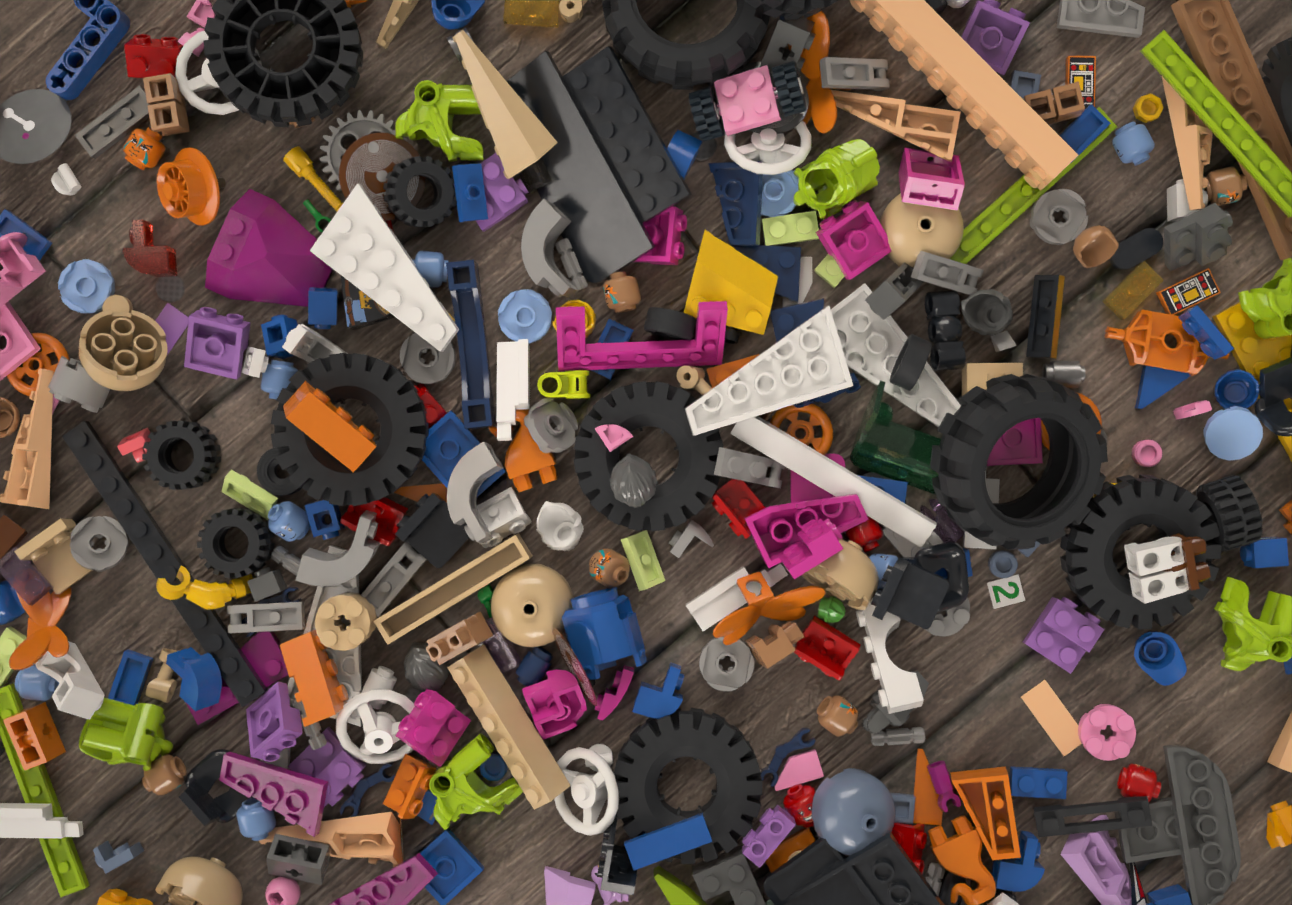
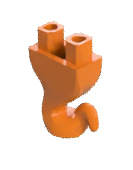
(526, 457)
(962, 857)

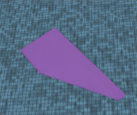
(173, 324)

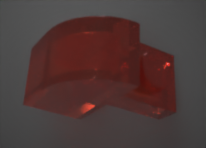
(147, 258)

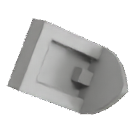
(681, 540)

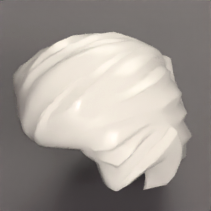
(559, 526)

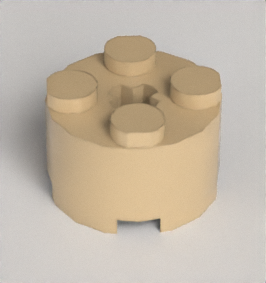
(334, 632)

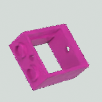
(919, 175)

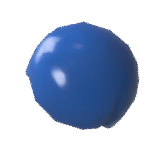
(1236, 389)

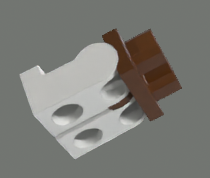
(1165, 567)

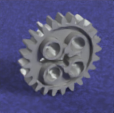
(354, 128)

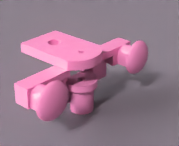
(18, 272)

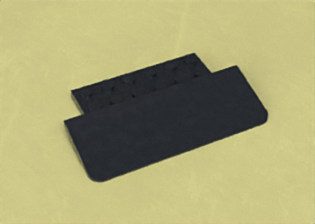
(608, 159)
(871, 876)

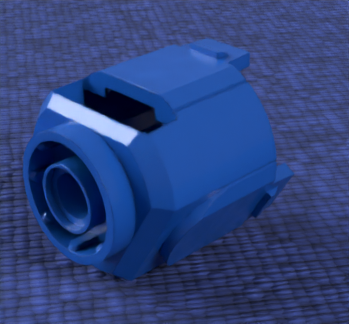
(603, 630)

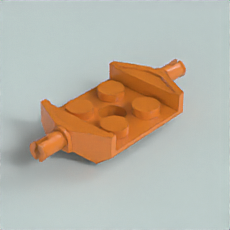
(1146, 343)

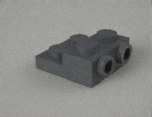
(1197, 237)

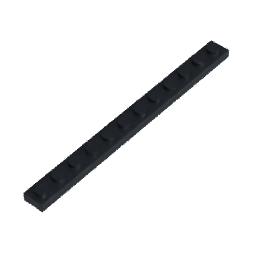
(162, 560)

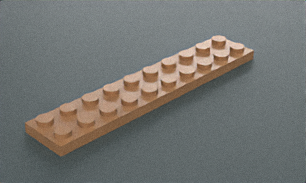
(1229, 65)

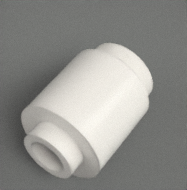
(379, 679)

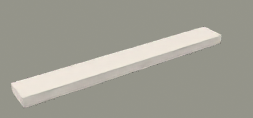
(834, 478)

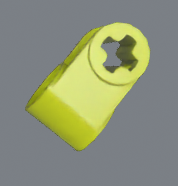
(566, 384)

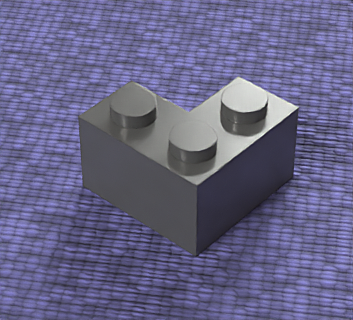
(729, 872)

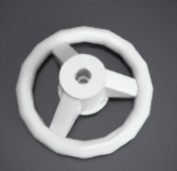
(202, 82)
(770, 150)
(378, 727)
(589, 793)

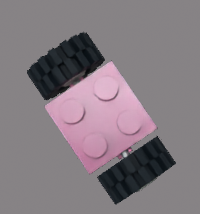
(747, 101)

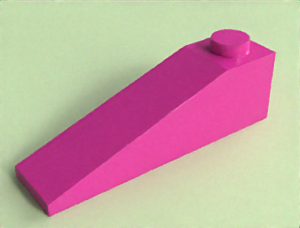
(778, 525)

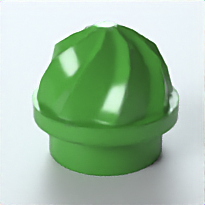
(831, 609)

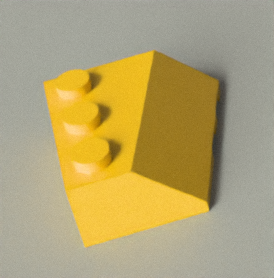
(732, 277)

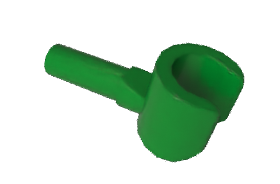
(316, 215)
(484, 596)

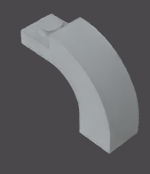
(537, 248)
(463, 488)
(330, 569)

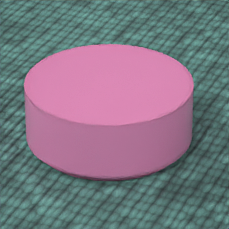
(1146, 453)

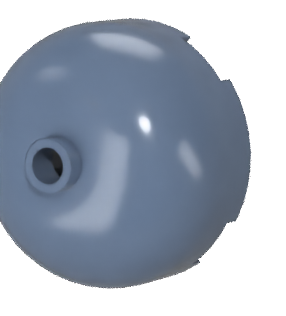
(852, 810)

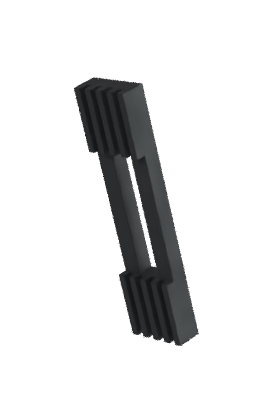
(1133, 810)

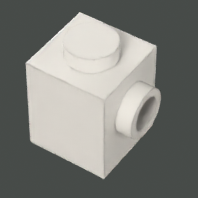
(1177, 202)

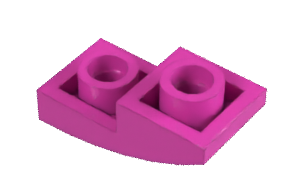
(608, 702)

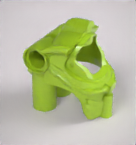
(435, 119)
(838, 176)
(1271, 305)
(1250, 637)
(123, 732)
(465, 790)

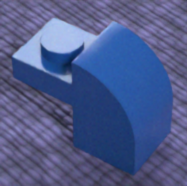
(683, 151)
(199, 675)
(657, 701)
(1022, 872)

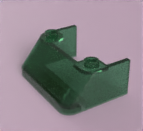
(893, 448)

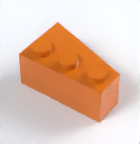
(329, 426)
(314, 677)
(990, 806)

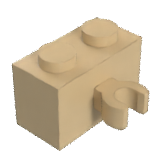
(978, 373)

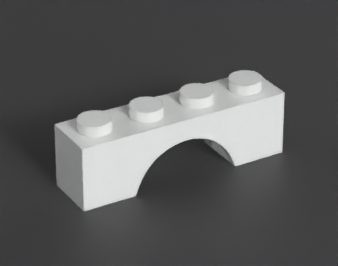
(899, 687)
(77, 688)

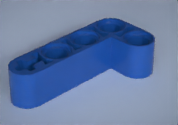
(83, 47)

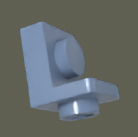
(111, 859)

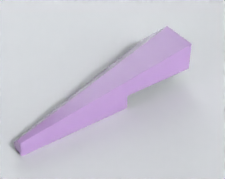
(1098, 866)
(566, 889)

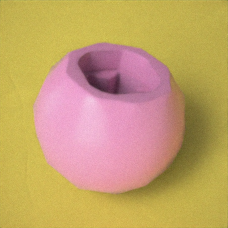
(282, 891)

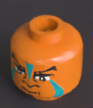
(144, 148)

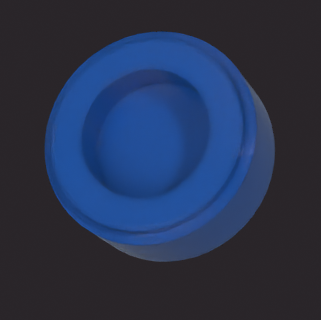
(494, 767)

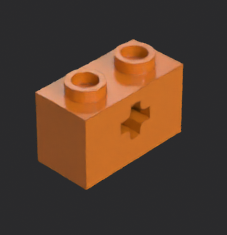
(34, 736)

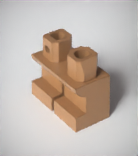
(166, 105)
(1061, 106)
(458, 638)
(776, 645)

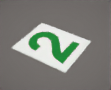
(1006, 591)

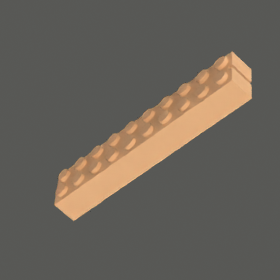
(971, 87)

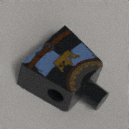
(360, 308)

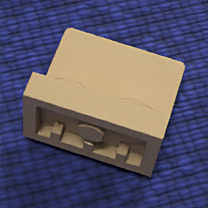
(53, 556)

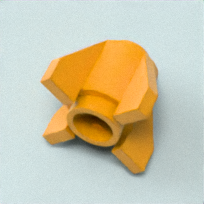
(1279, 825)

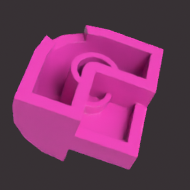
(555, 703)

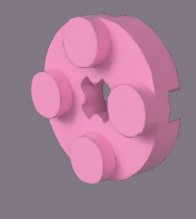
(1123, 732)

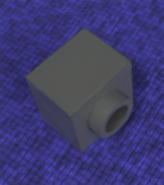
(266, 583)

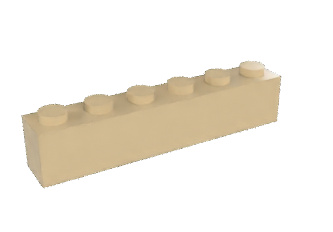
(453, 588)
(509, 727)

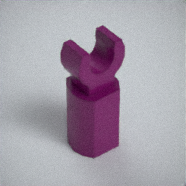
(942, 784)

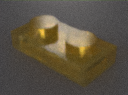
(532, 12)
(1133, 290)

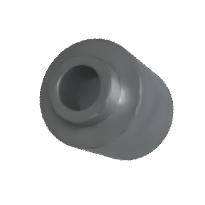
(1065, 373)

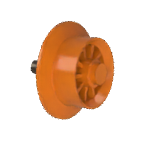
(190, 187)

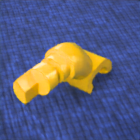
(203, 593)

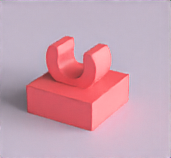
(134, 443)

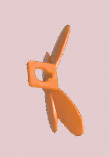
(821, 100)
(782, 607)
(42, 630)

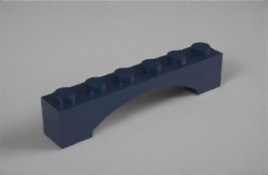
(472, 344)

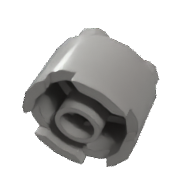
(74, 383)

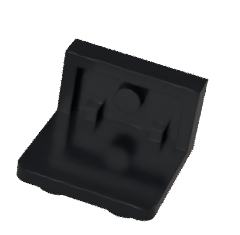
(432, 530)
(910, 593)
(617, 869)

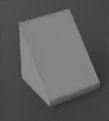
(1002, 341)

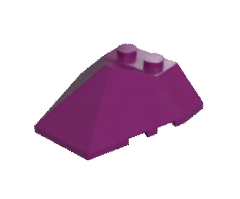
(264, 255)

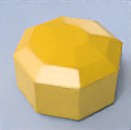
(1148, 108)

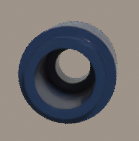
(534, 666)

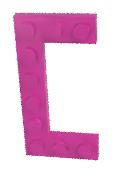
(704, 350)

